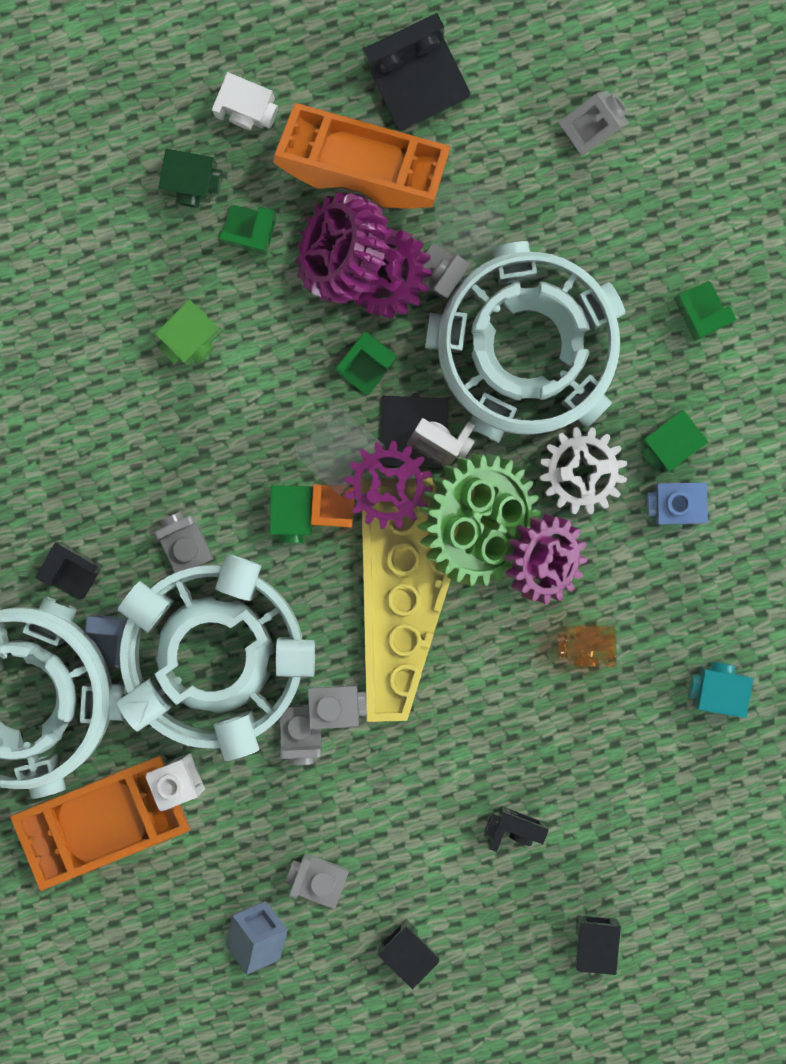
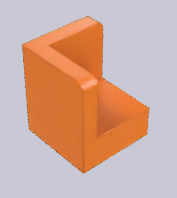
(331, 508)

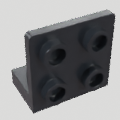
(416, 72)

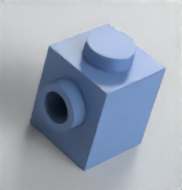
(678, 503)

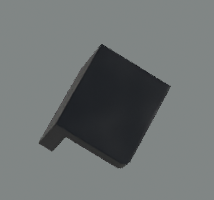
(69, 570)
(597, 944)
(408, 954)

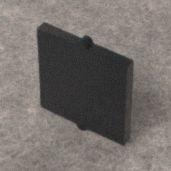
(402, 417)

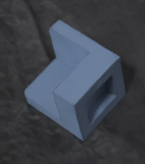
(107, 635)
(256, 937)

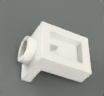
(437, 443)
(175, 782)

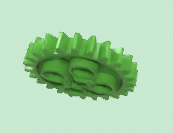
(477, 518)

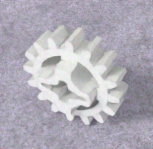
(578, 447)

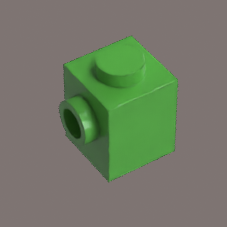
(188, 335)

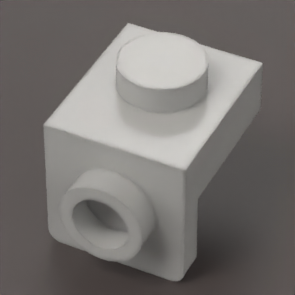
(336, 706)

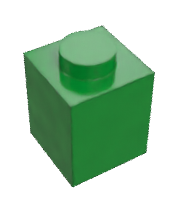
(672, 442)
(291, 512)

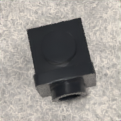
(522, 828)

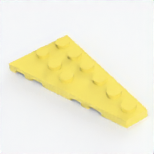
(400, 604)

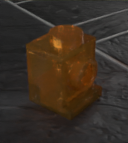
(588, 644)

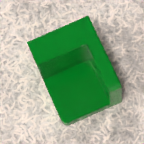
(248, 228)
(703, 310)
(366, 363)

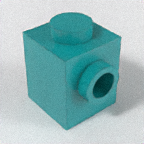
(721, 690)

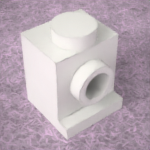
(245, 103)

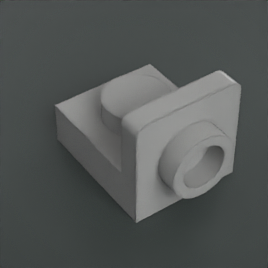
(595, 121)
(446, 271)
(183, 542)
(297, 739)
(317, 880)

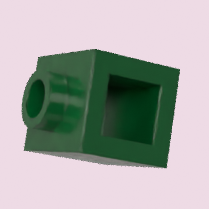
(189, 177)

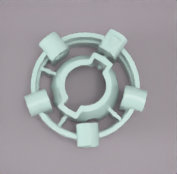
(572, 318)
(98, 700)
(147, 701)

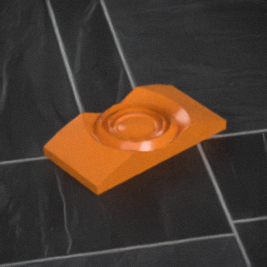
(361, 157)
(95, 825)

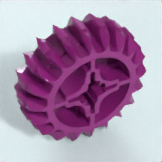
(342, 247)

